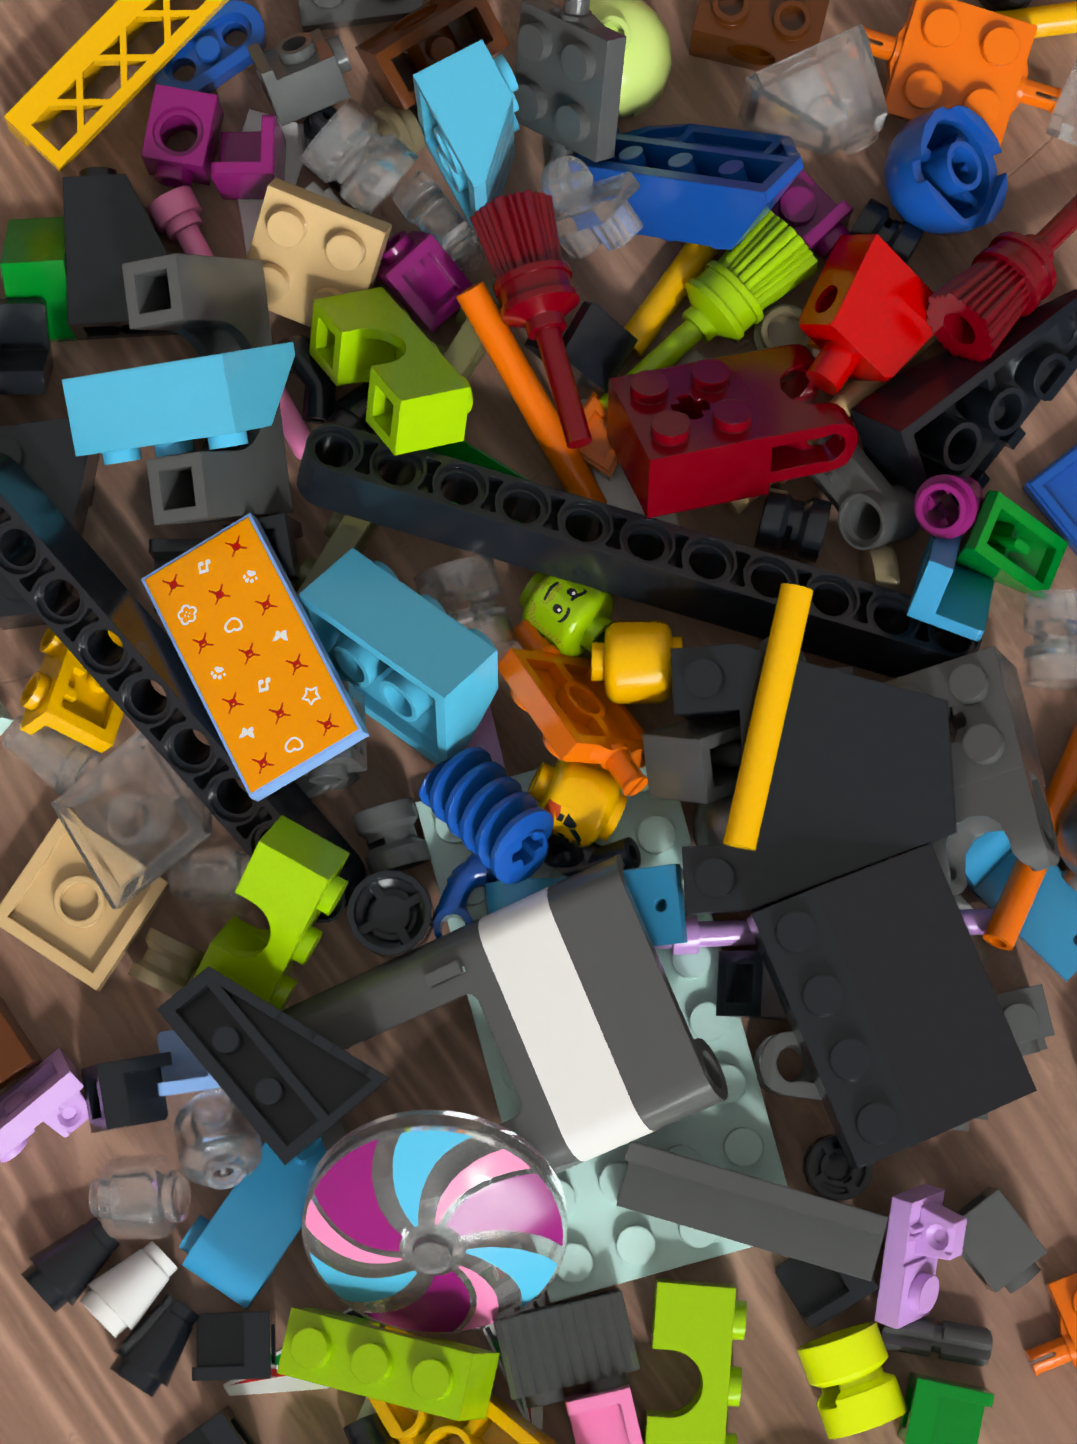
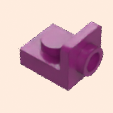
(813, 214)
(422, 277)

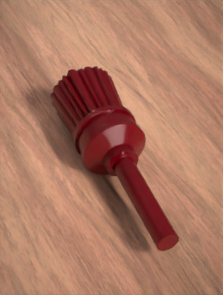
(998, 288)
(535, 290)

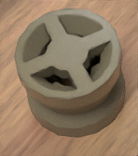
(166, 963)

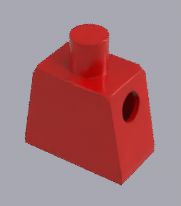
(864, 314)

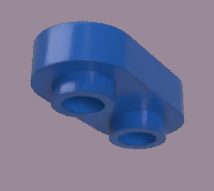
(209, 53)

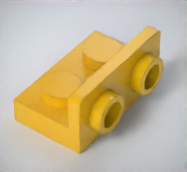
(69, 698)

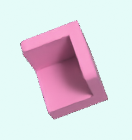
(603, 1417)

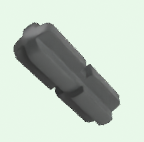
(951, 1340)

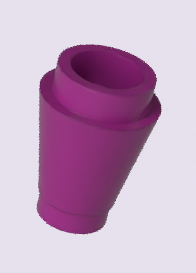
(938, 511)

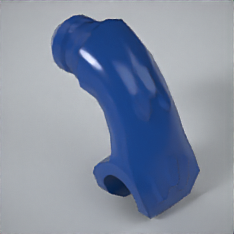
(459, 886)

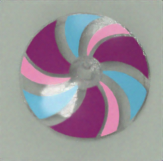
(435, 1222)

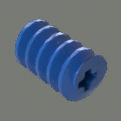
(489, 813)

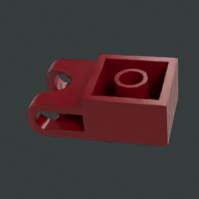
(723, 429)

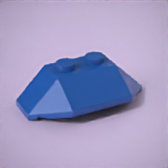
(701, 179)

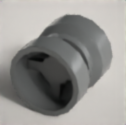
(391, 836)

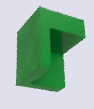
(942, 1411)

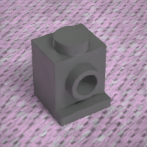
(302, 74)
(1027, 1017)

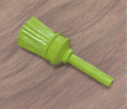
(735, 291)

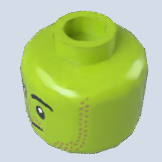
(566, 612)

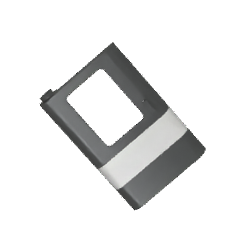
(571, 1009)

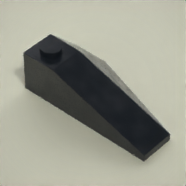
(961, 412)

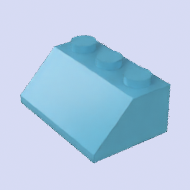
(469, 123)
(177, 403)
(404, 653)

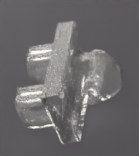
(589, 210)

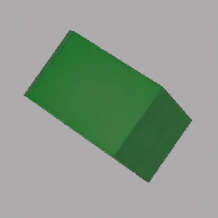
(36, 268)
(1011, 546)

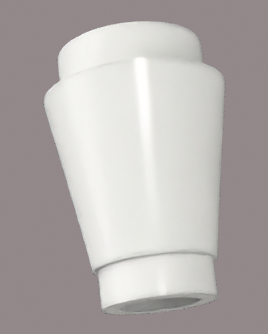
(128, 1289)

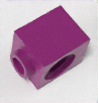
(177, 111)

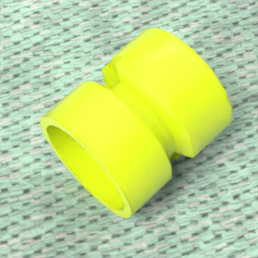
(852, 1380)

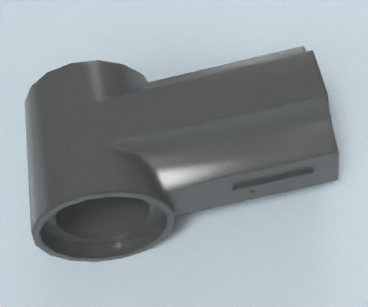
(867, 504)

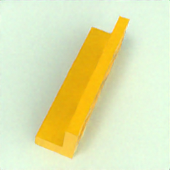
(101, 47)

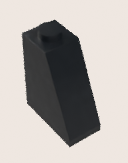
(103, 231)

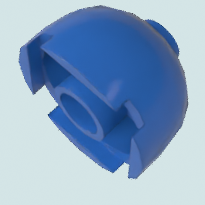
(945, 172)

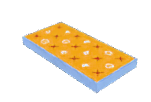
(254, 657)

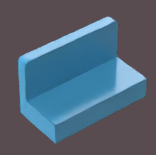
(949, 593)

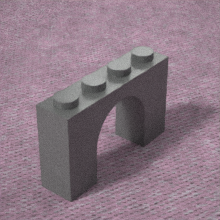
(218, 310)

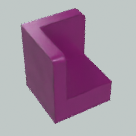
(250, 161)

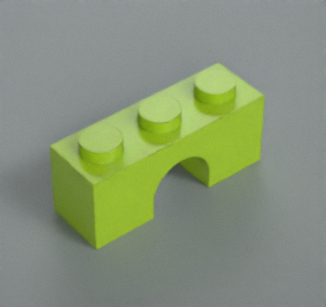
(413, 389)
(292, 882)
(700, 1323)
(387, 1364)

